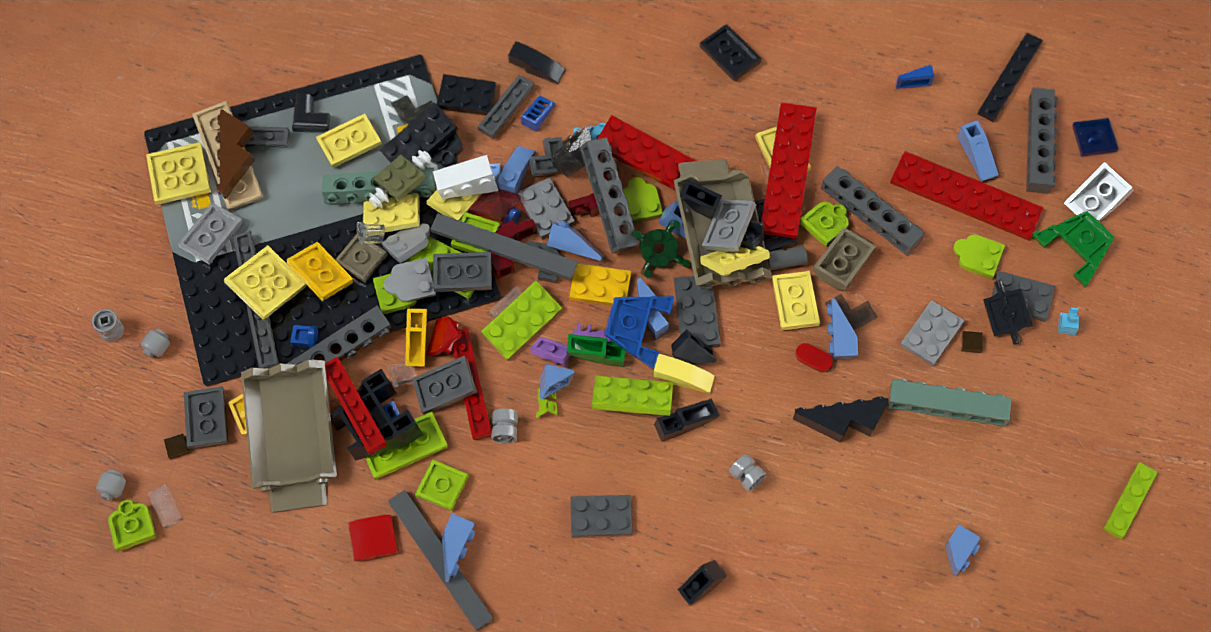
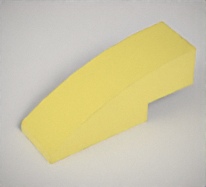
(683, 374)

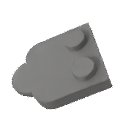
(407, 242)
(410, 281)

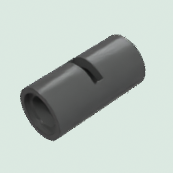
(788, 258)

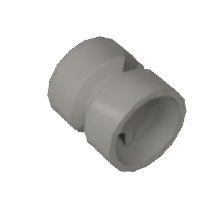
(108, 325)
(504, 428)
(749, 474)

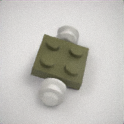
(399, 178)

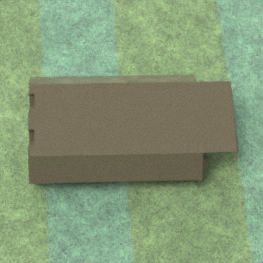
(732, 186)
(289, 433)

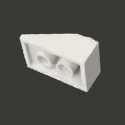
(1099, 193)

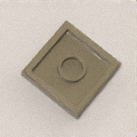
(361, 259)

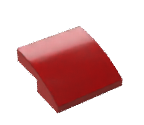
(372, 537)

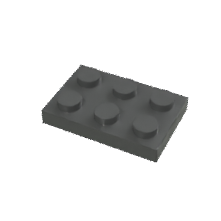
(462, 271)
(1036, 293)
(444, 385)
(205, 417)
(601, 516)

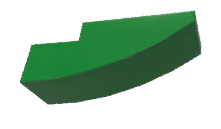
(595, 350)

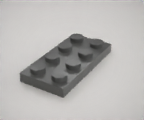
(697, 310)

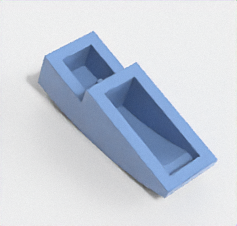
(656, 322)

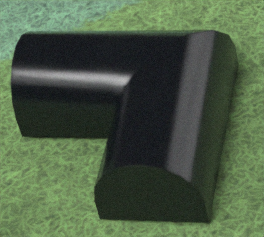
(304, 119)

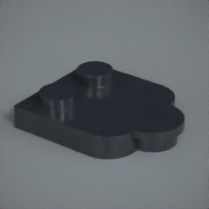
(447, 152)

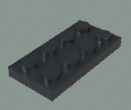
(422, 134)

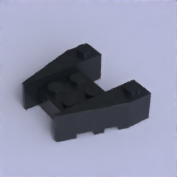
(396, 432)

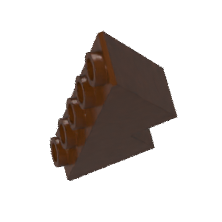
(232, 156)

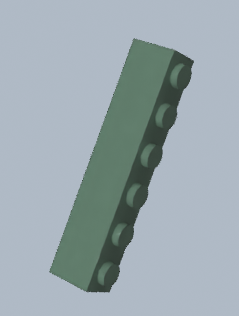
(949, 402)

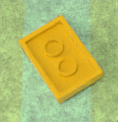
(319, 271)
(599, 284)

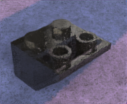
(569, 158)

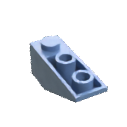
(978, 150)
(844, 339)
(454, 539)

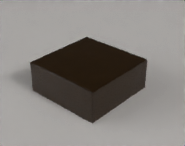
(971, 342)
(176, 446)

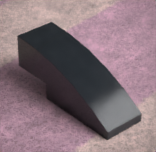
(535, 63)
(686, 419)

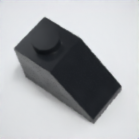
(700, 199)
(692, 349)
(702, 582)

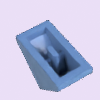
(554, 379)

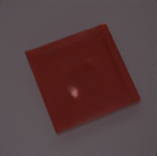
(495, 205)

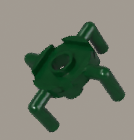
(669, 251)

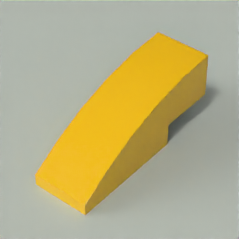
(416, 337)

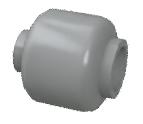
(155, 343)
(111, 484)

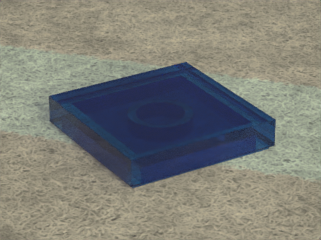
(1095, 137)

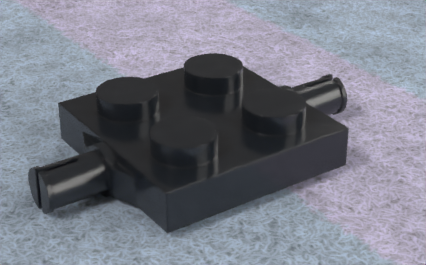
(1007, 312)

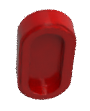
(814, 357)

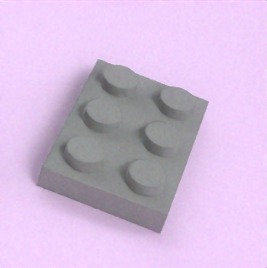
(544, 206)
(729, 225)
(210, 233)
(932, 333)

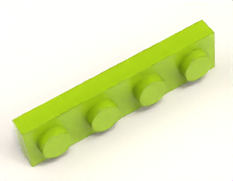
(1130, 501)

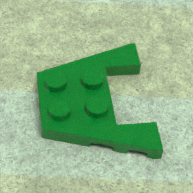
(1085, 237)

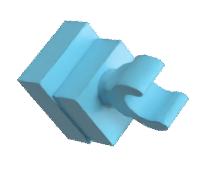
(1069, 322)

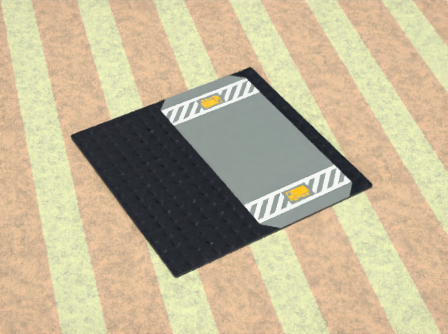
(296, 217)

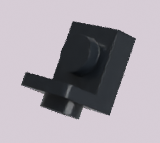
(754, 235)

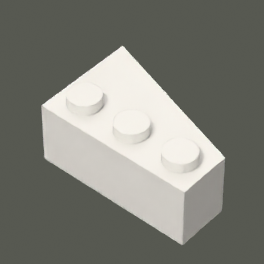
(466, 178)

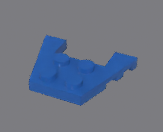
(628, 323)

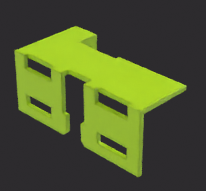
(543, 405)

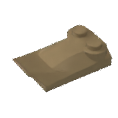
(843, 259)

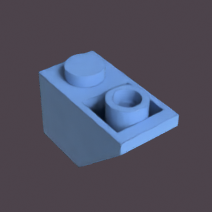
(960, 547)

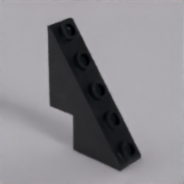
(836, 419)

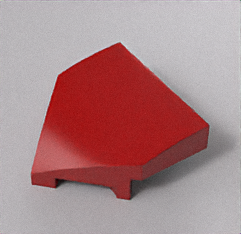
(443, 336)

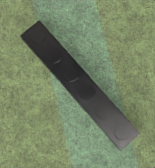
(1009, 77)

